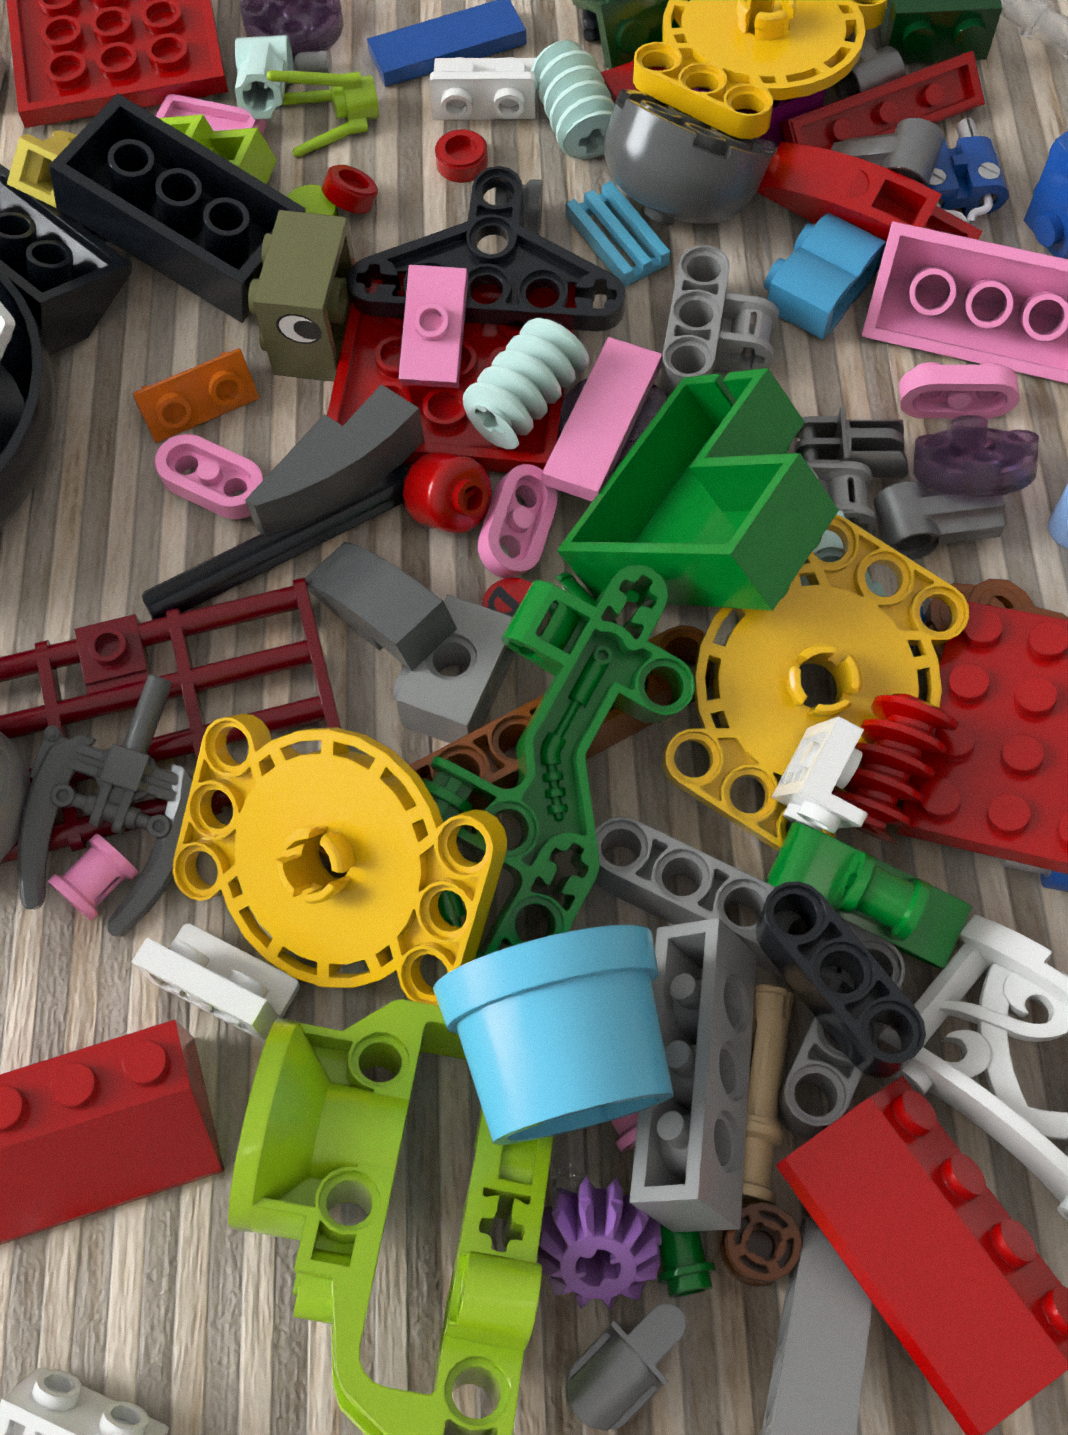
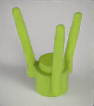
(351, 96)

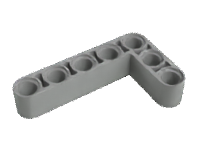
(718, 888)
(819, 1345)

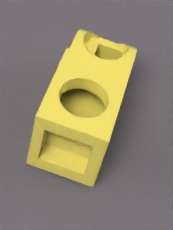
(31, 164)

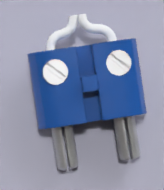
(969, 175)

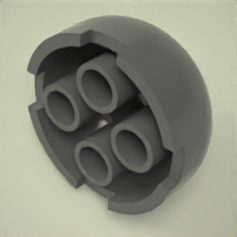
(679, 162)

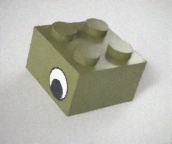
(303, 294)

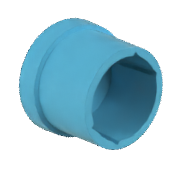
(560, 1031)

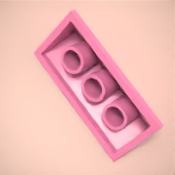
(972, 301)

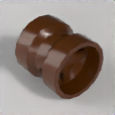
(748, 1250)

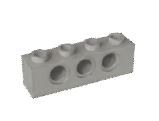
(694, 1143)

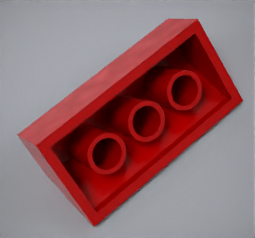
(103, 1129)
(935, 1254)

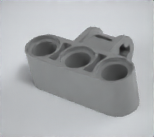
(710, 326)

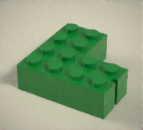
(709, 499)

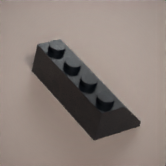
(57, 266)

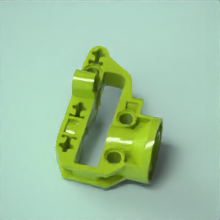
(333, 1137)

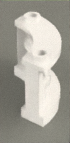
(1014, 973)

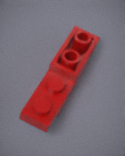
(858, 191)

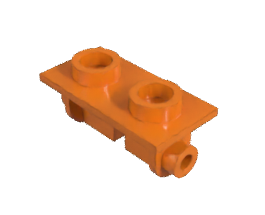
(196, 395)

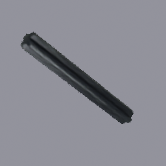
(264, 552)

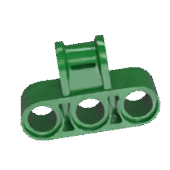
(873, 894)

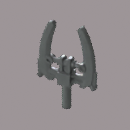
(123, 778)

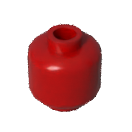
(447, 492)

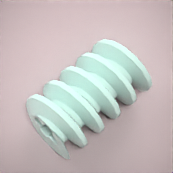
(573, 98)
(524, 381)

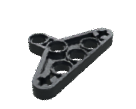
(517, 270)

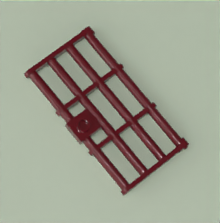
(118, 665)

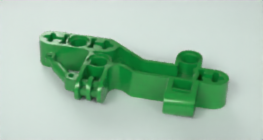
(592, 670)

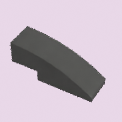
(337, 463)
(382, 603)

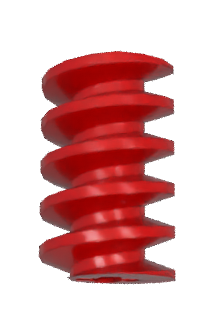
(891, 757)

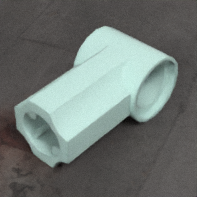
(253, 60)

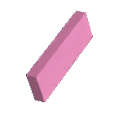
(602, 419)

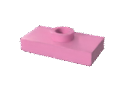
(433, 326)

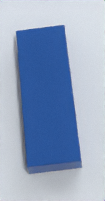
(463, 34)

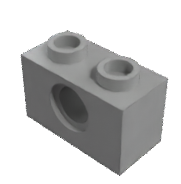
(457, 704)

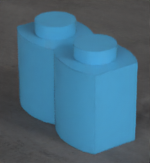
(824, 274)

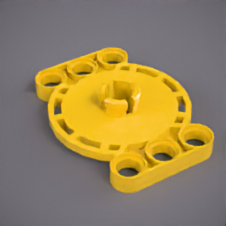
(751, 56)
(828, 624)
(376, 828)

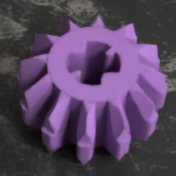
(598, 1244)

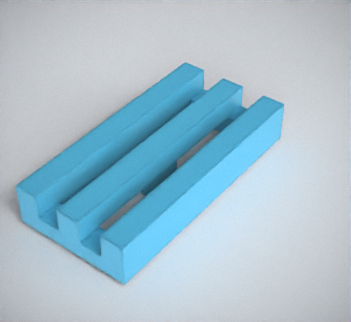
(626, 230)

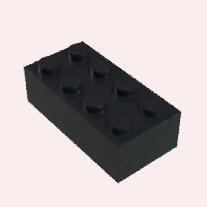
(169, 202)

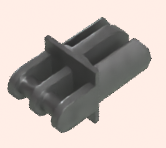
(865, 441)
(620, 1371)

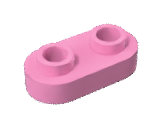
(958, 390)
(216, 474)
(515, 526)

